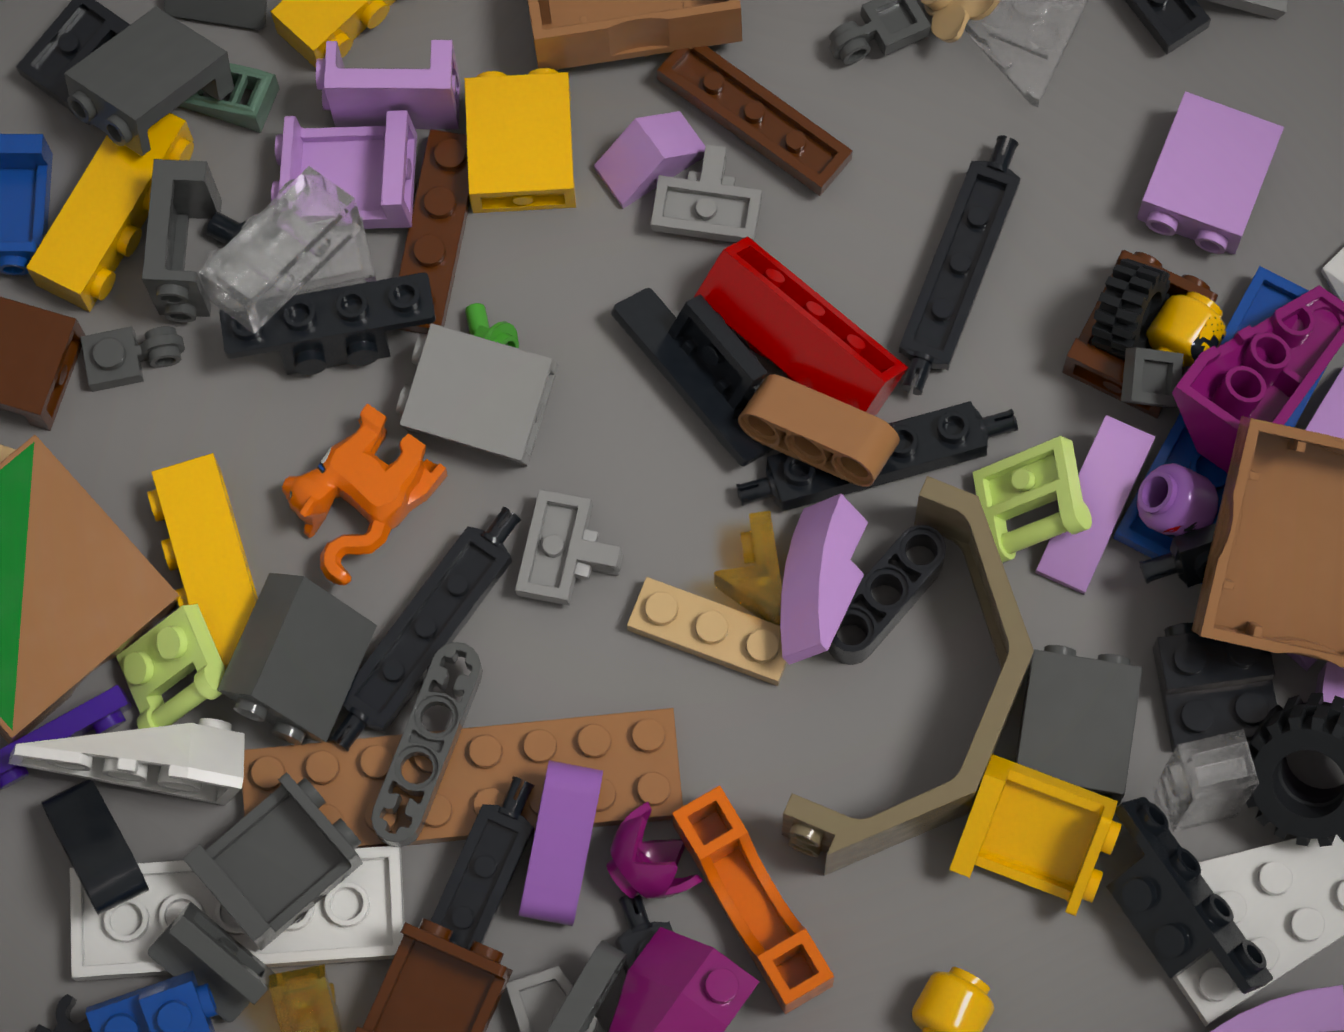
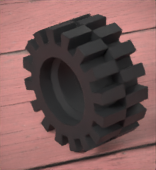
(1129, 307)

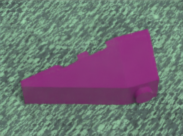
(1259, 372)
(680, 988)

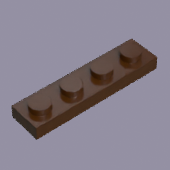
(756, 116)
(438, 219)

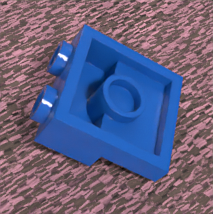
(162, 1007)

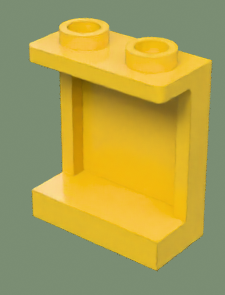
(519, 141)
(1038, 832)

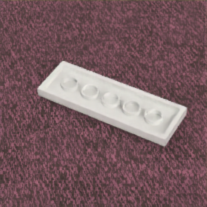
(349, 924)

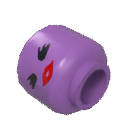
(1176, 500)

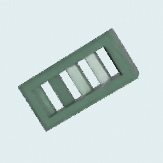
(248, 116)

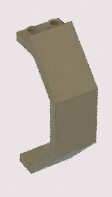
(848, 840)

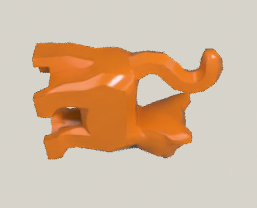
(374, 488)

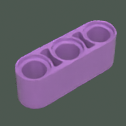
(560, 843)

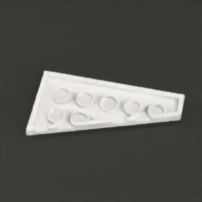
(1283, 902)

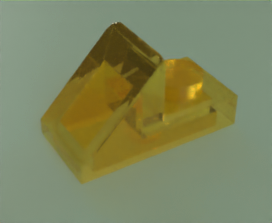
(756, 586)
(305, 1000)

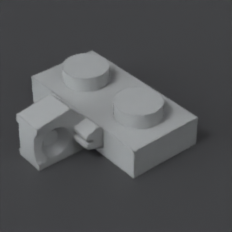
(706, 203)
(562, 549)

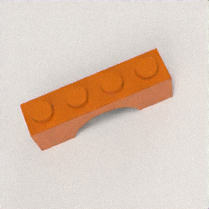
(751, 900)

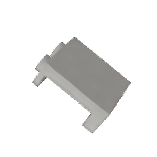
(477, 393)

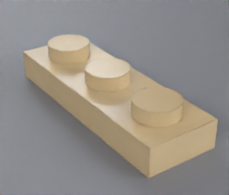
(708, 630)

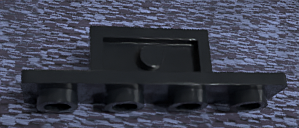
(335, 324)
(700, 362)
(1176, 906)

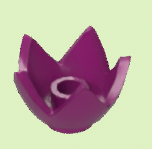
(646, 865)

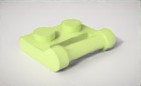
(1028, 482)
(165, 658)

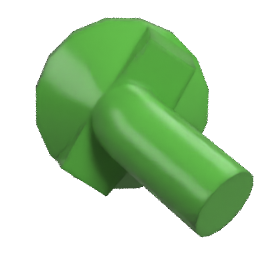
(479, 326)

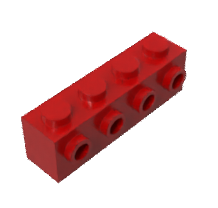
(799, 328)

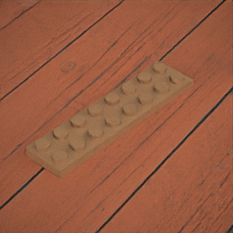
(630, 747)

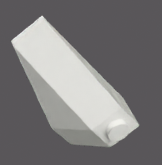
(174, 760)

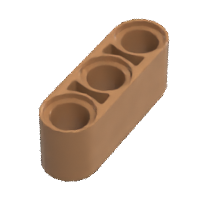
(819, 430)

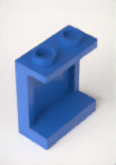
(23, 199)

